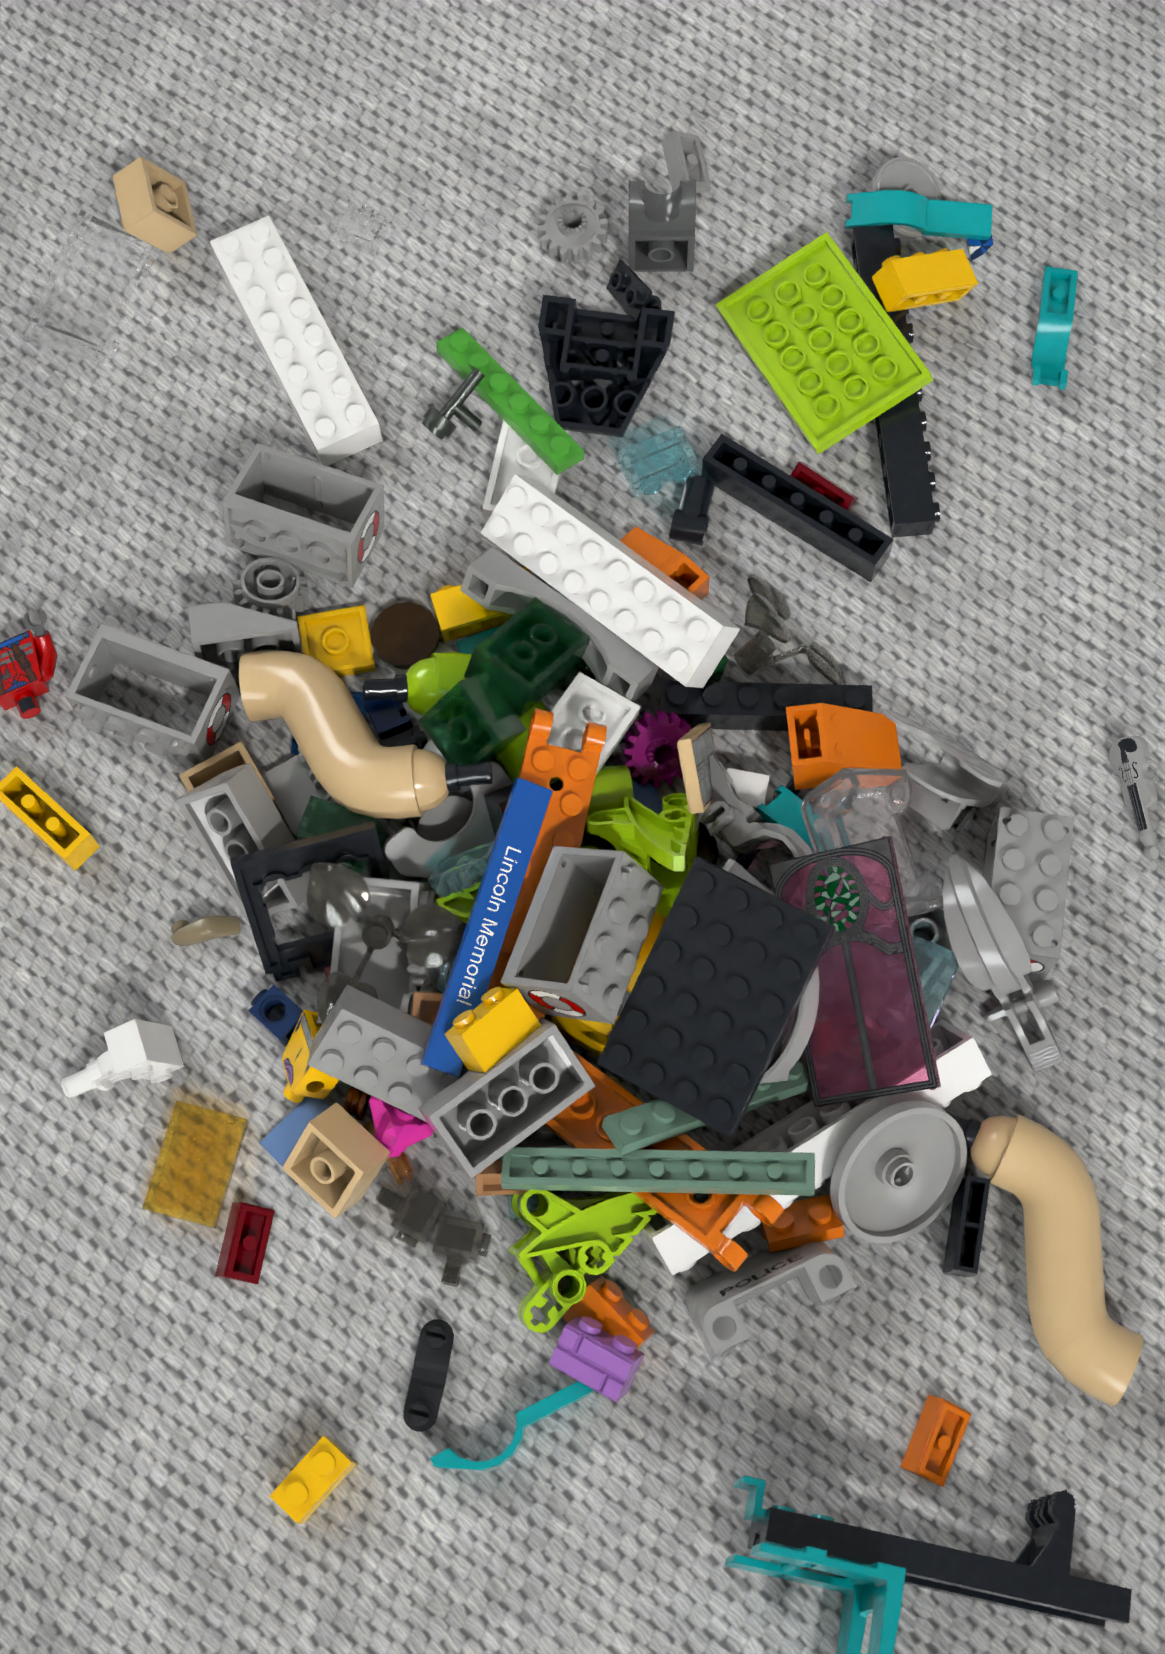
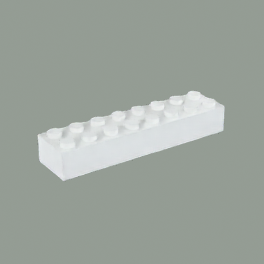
(296, 341)
(610, 581)

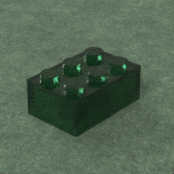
(529, 655)

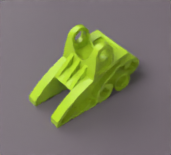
(642, 833)
(562, 1224)

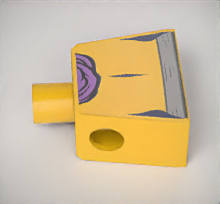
(302, 1078)

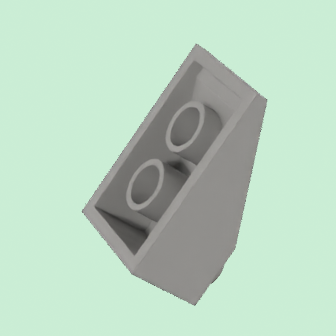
(226, 631)

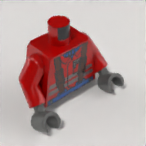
(26, 668)

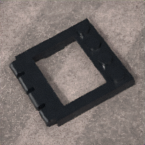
(290, 862)

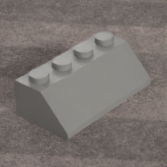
(236, 818)

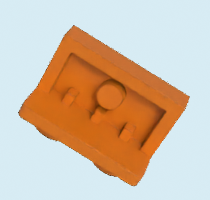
(803, 1223)

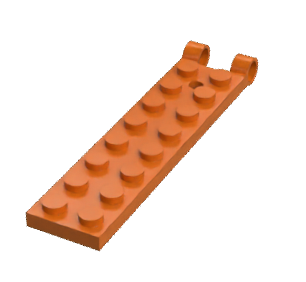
(564, 816)
(704, 1222)

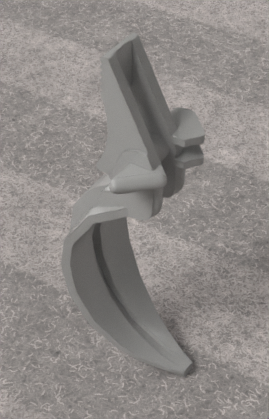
(737, 821)
(996, 957)

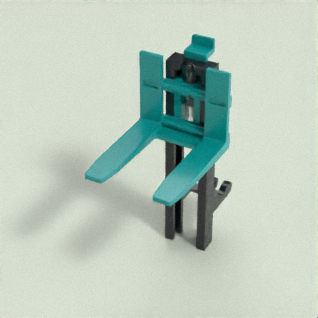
(878, 1564)

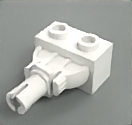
(134, 1050)

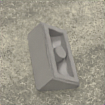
(685, 160)

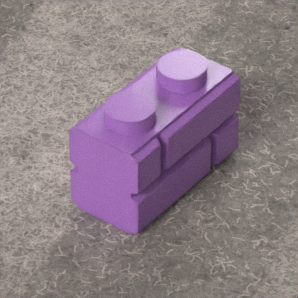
(597, 1357)

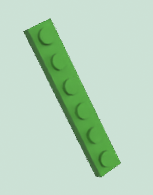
(511, 402)

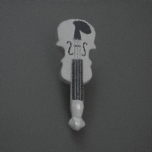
(1131, 762)

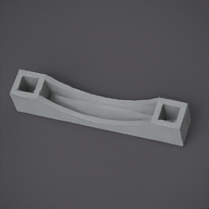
(507, 588)

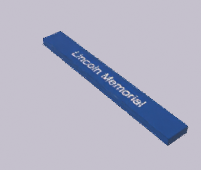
(488, 918)

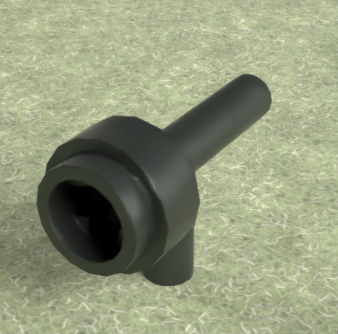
(439, 421)

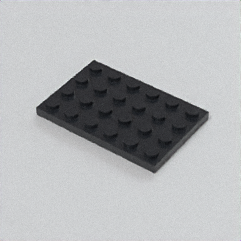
(715, 996)

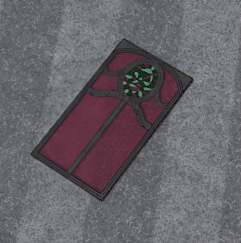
(871, 1005)

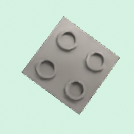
(292, 786)

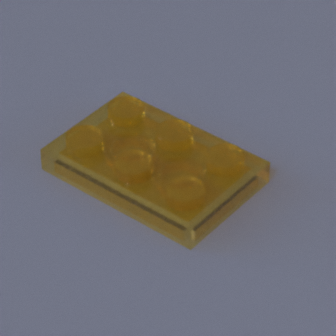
(195, 1164)

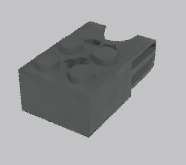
(662, 228)

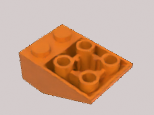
(669, 561)
(838, 737)

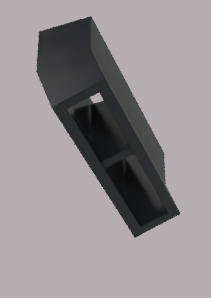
(974, 1227)

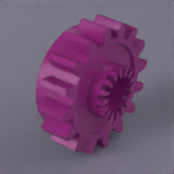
(642, 741)

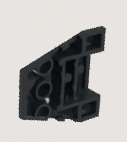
(600, 363)

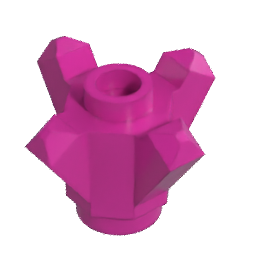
(396, 1127)

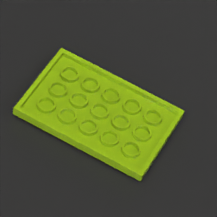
(823, 343)

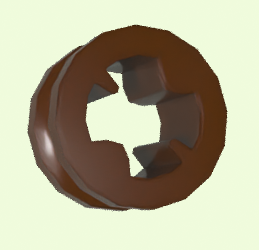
(357, 1103)

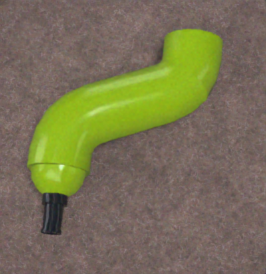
(435, 676)

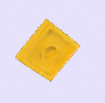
(339, 639)

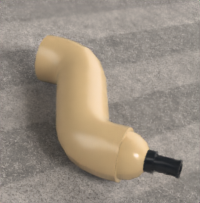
(340, 743)
(1060, 1251)

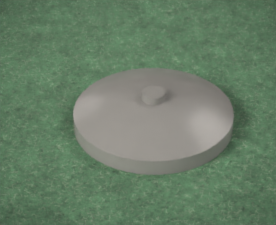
(898, 1171)

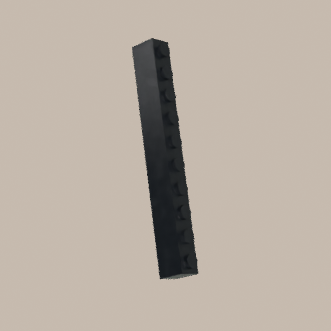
(900, 428)

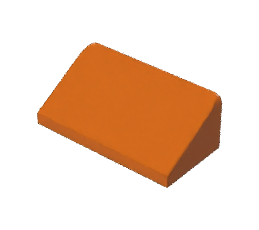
(936, 1440)

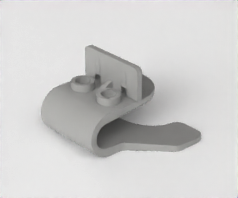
(959, 777)
(445, 830)

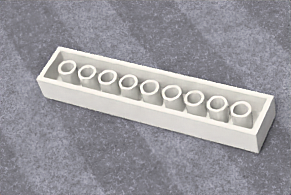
(825, 1134)

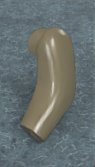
(204, 929)

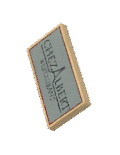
(694, 759)

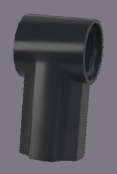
(692, 516)

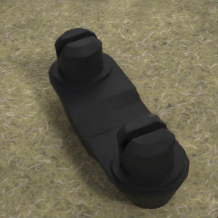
(428, 1375)

